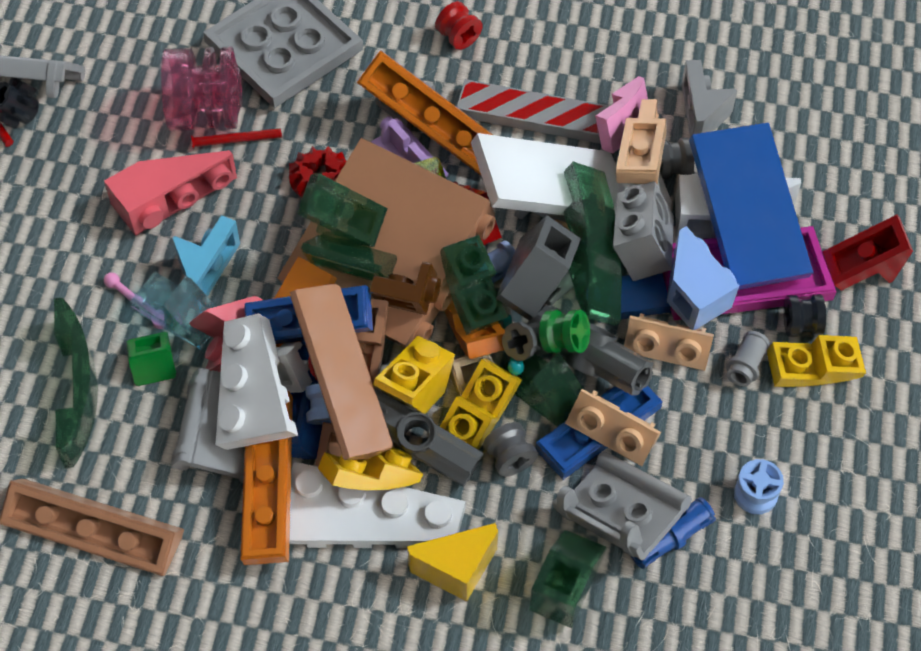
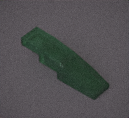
(595, 264)

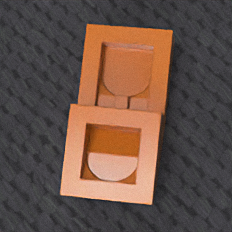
(478, 343)

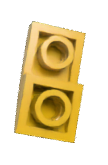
(823, 362)
(481, 403)
(382, 472)

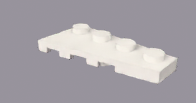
(341, 515)

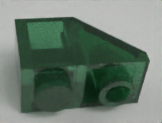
(566, 578)

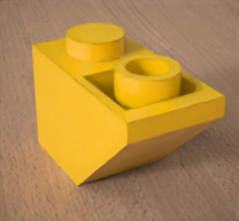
(417, 375)

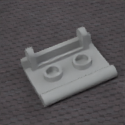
(41, 69)
(198, 430)
(623, 505)

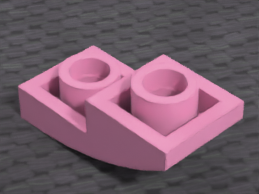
(612, 119)

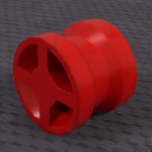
(458, 25)

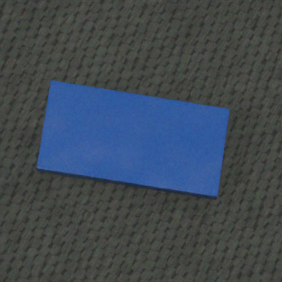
(750, 205)

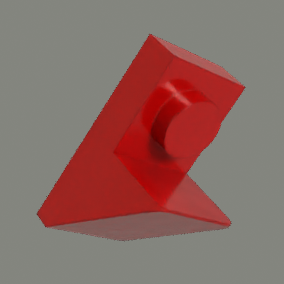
(873, 251)

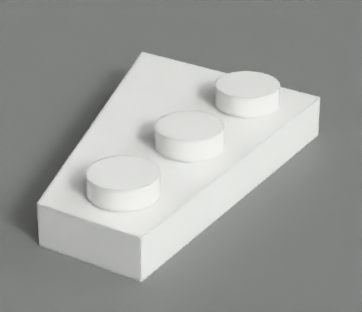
(250, 389)

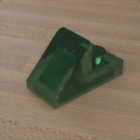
(341, 211)
(548, 387)

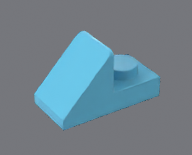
(207, 262)

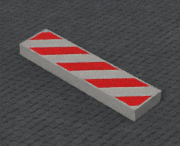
(530, 110)

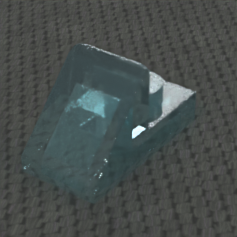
(173, 306)

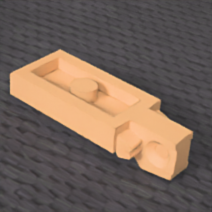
(642, 146)

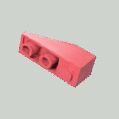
(162, 187)

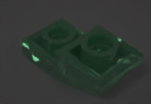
(470, 284)

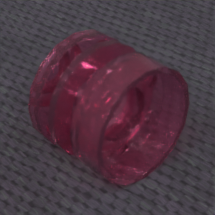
(200, 88)

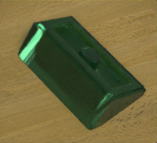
(349, 257)

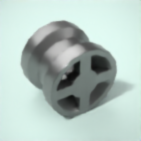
(510, 449)

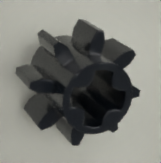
(17, 103)

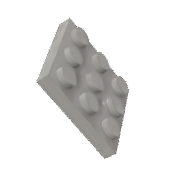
(284, 44)

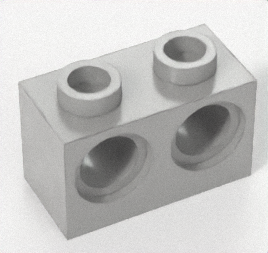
(643, 231)

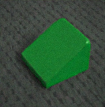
(151, 358)

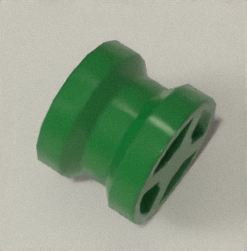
(564, 331)

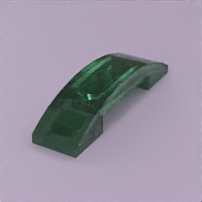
(75, 423)

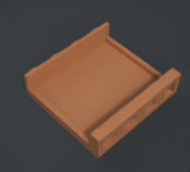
(420, 220)

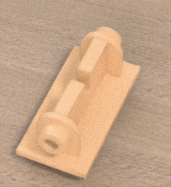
(668, 342)
(613, 427)

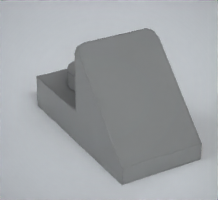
(704, 106)

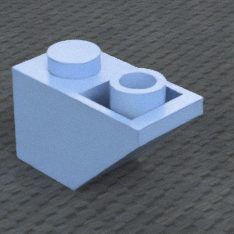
(698, 283)

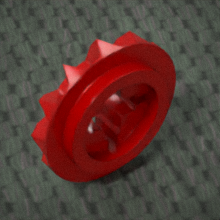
(307, 163)

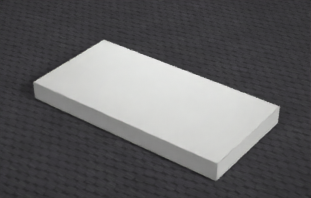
(531, 173)

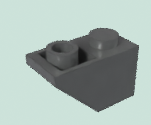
(537, 267)

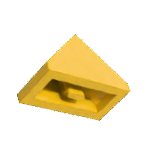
(455, 560)

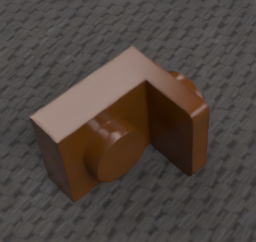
(405, 295)

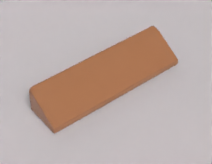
(341, 372)
(90, 526)

